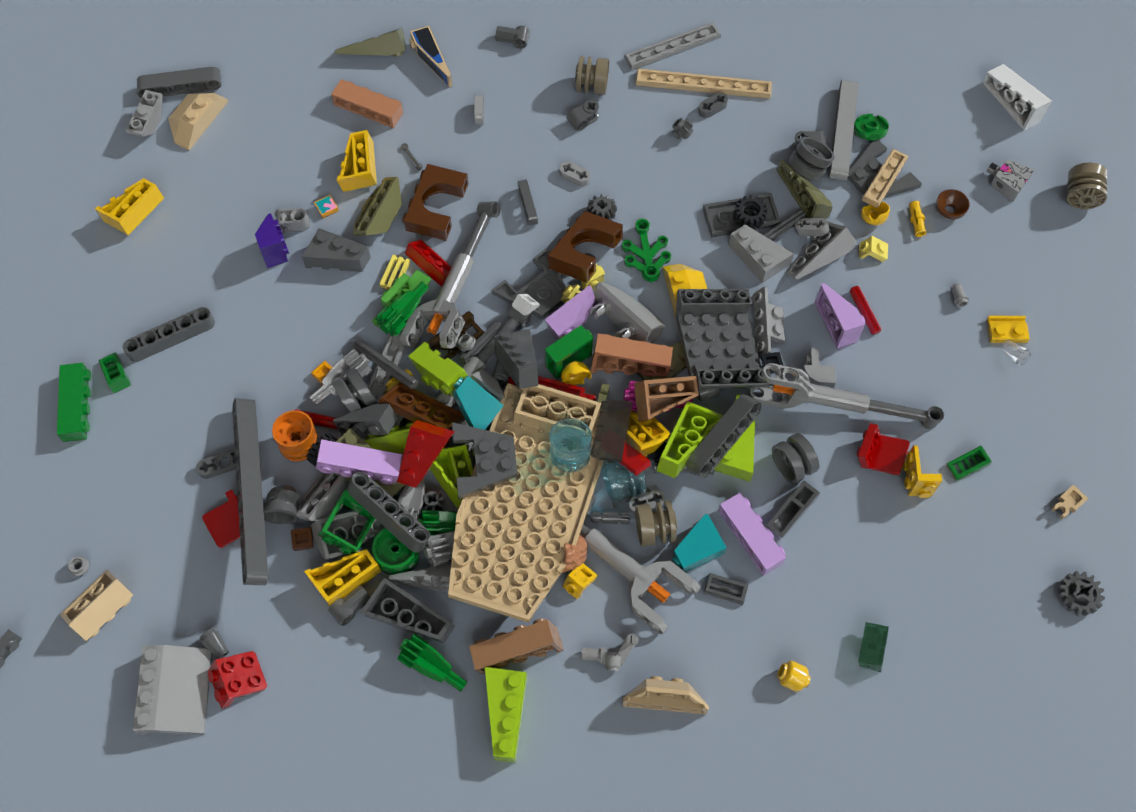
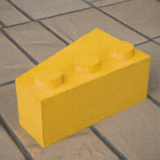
(359, 163)
(131, 207)
(343, 576)

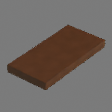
(421, 407)

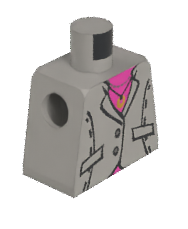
(1009, 178)

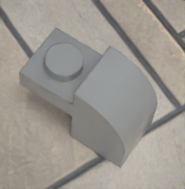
(817, 373)

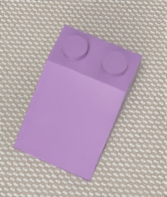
(571, 314)
(839, 316)

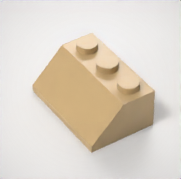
(96, 605)

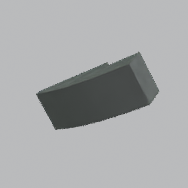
(793, 509)

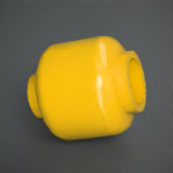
(793, 676)

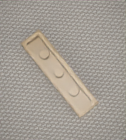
(885, 178)

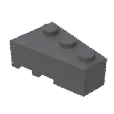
(335, 251)

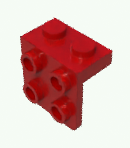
(882, 452)
(224, 521)
(236, 677)

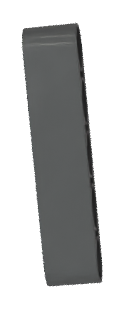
(180, 81)
(160, 333)
(723, 435)
(395, 519)

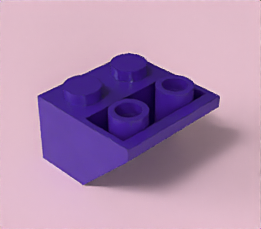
(271, 242)

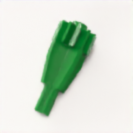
(395, 317)
(438, 521)
(428, 661)

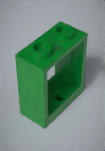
(570, 348)
(343, 545)

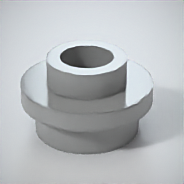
(466, 342)
(74, 562)

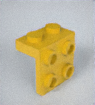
(919, 484)

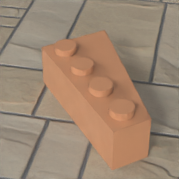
(630, 356)

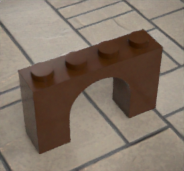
(433, 181)
(585, 229)

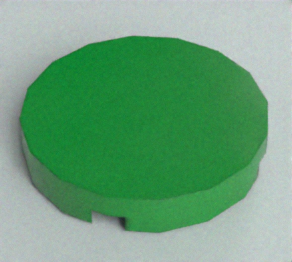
(871, 127)

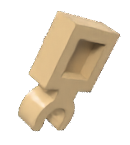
(1070, 501)

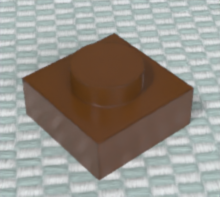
(302, 539)

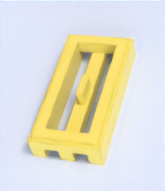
(394, 259)

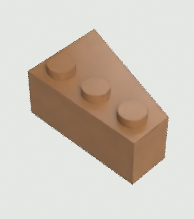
(663, 394)

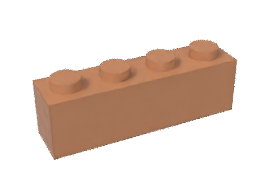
(367, 103)

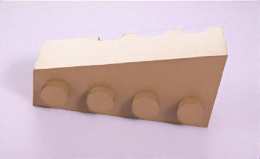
(516, 645)

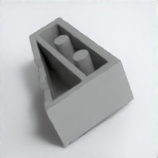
(759, 253)

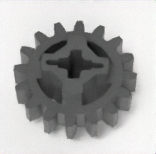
(1084, 603)

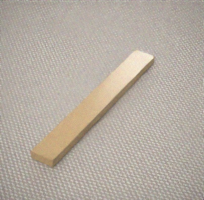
(704, 83)

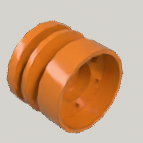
(294, 435)

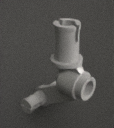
(611, 659)

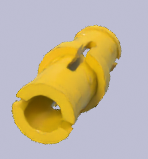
(917, 219)

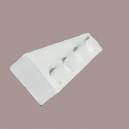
(1017, 96)

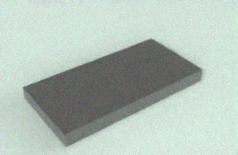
(721, 215)

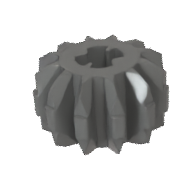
(602, 207)

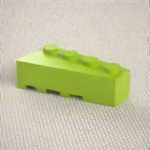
(687, 435)
(740, 458)
(505, 702)

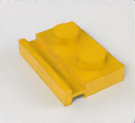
(1008, 327)

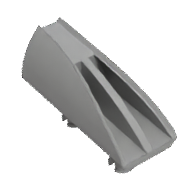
(627, 313)

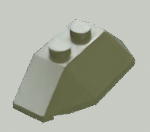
(379, 209)

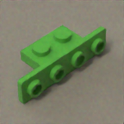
(401, 286)

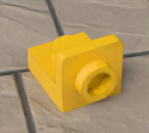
(579, 580)

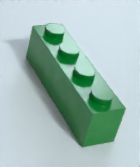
(73, 402)

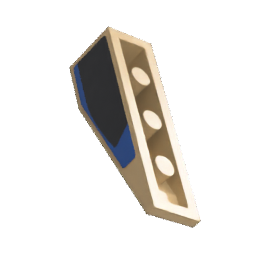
(428, 50)

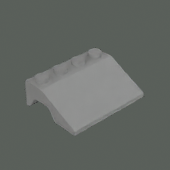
(172, 690)

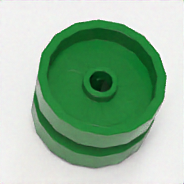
(390, 561)

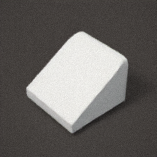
(525, 304)

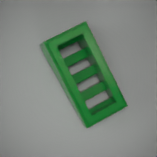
(110, 373)
(986, 461)

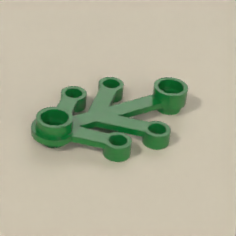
(646, 253)

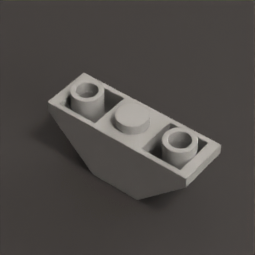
(147, 115)

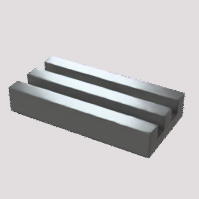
(734, 599)

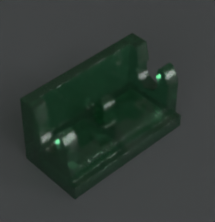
(873, 646)

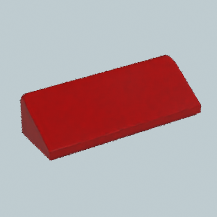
(428, 261)

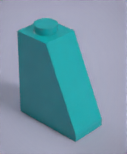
(475, 403)
(699, 546)

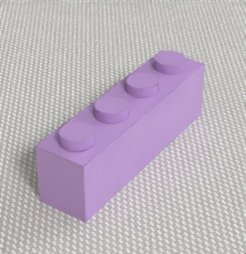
(351, 459)
(752, 534)

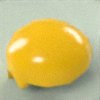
(875, 216)
(575, 373)

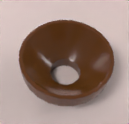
(953, 199)

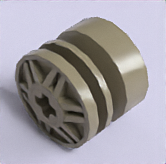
(592, 75)
(1087, 185)
(656, 523)

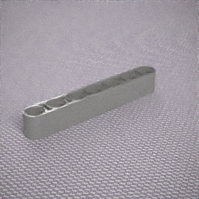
(844, 130)

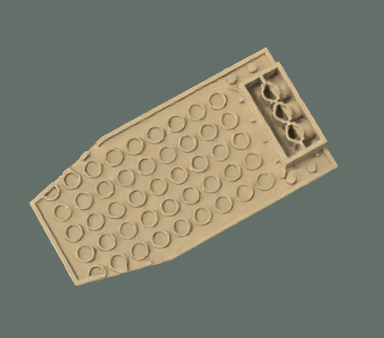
(516, 531)

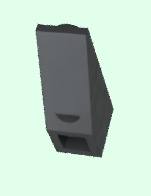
(371, 420)

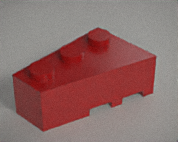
(421, 451)

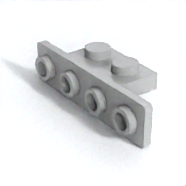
(768, 322)

